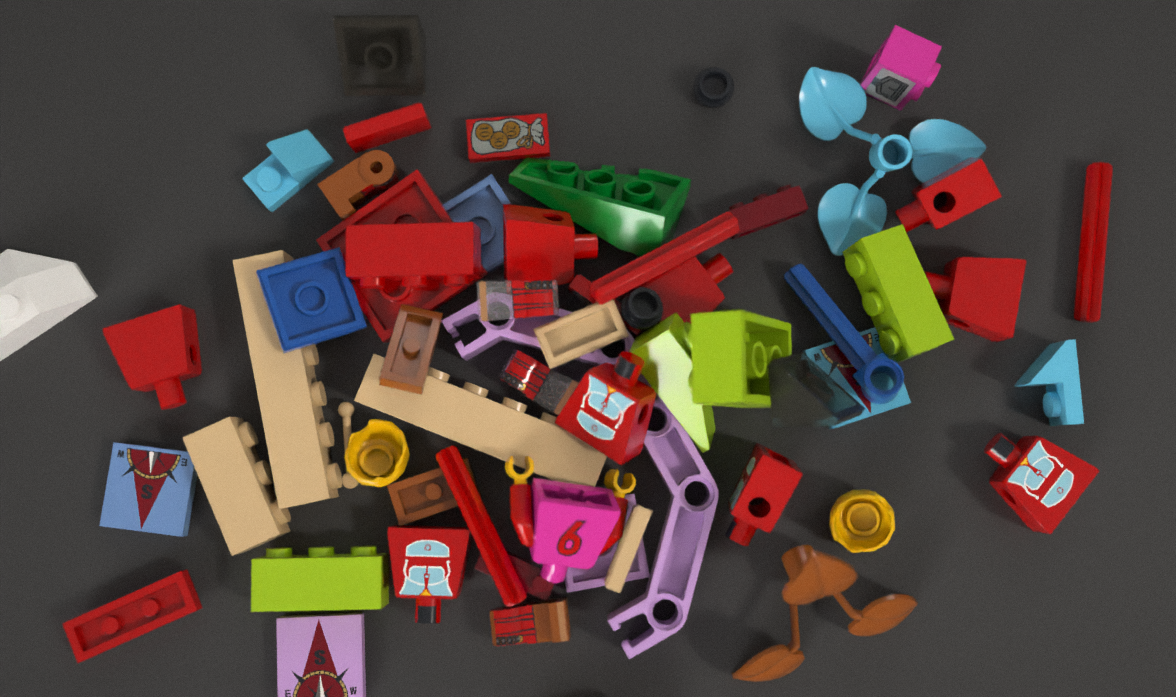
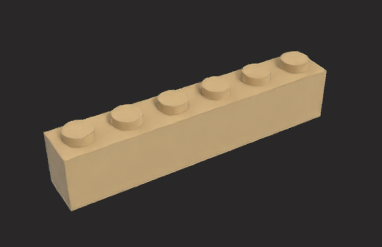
(287, 398)
(486, 425)

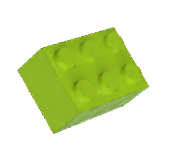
(733, 357)

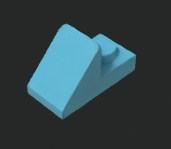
(290, 167)
(1060, 373)

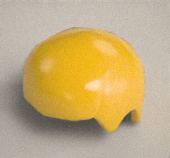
(377, 453)
(861, 521)

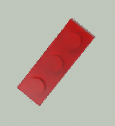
(132, 615)

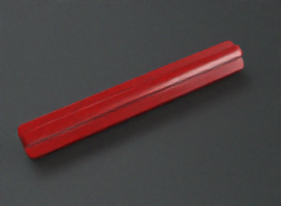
(1093, 242)
(664, 258)
(481, 526)

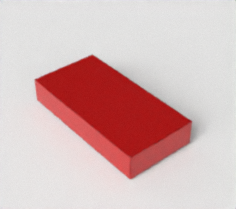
(387, 127)

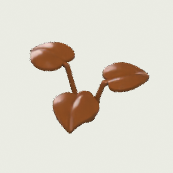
(810, 578)

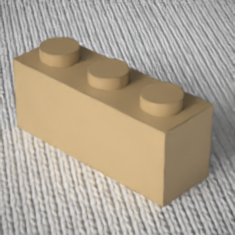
(237, 484)

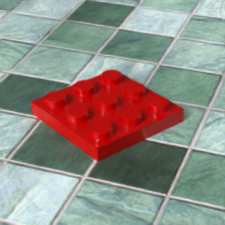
(403, 203)

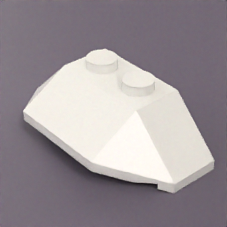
(36, 296)

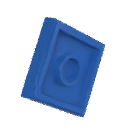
(311, 300)

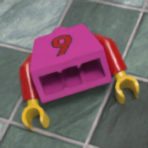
(567, 521)

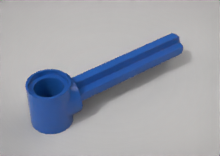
(845, 336)

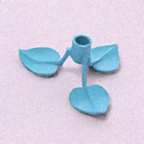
(833, 102)

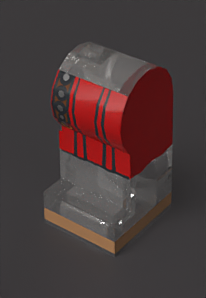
(517, 299)
(537, 382)

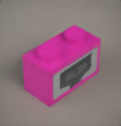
(901, 68)

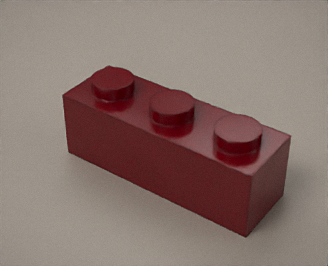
(769, 210)
(528, 574)

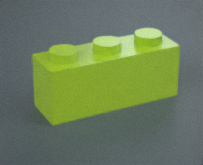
(897, 294)
(320, 580)

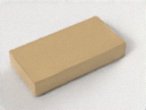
(580, 333)
(627, 548)

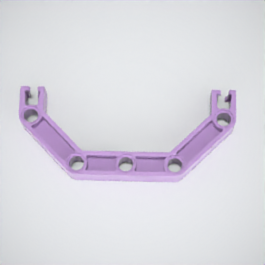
(678, 464)

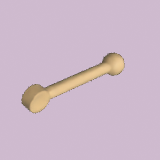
(346, 410)

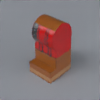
(359, 181)
(531, 623)

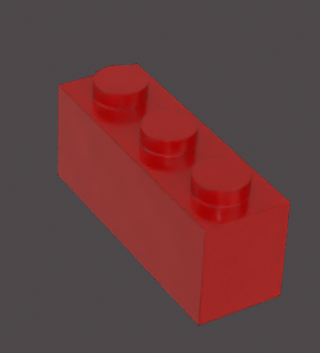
(413, 254)

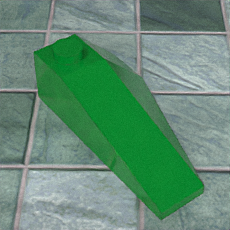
(620, 208)

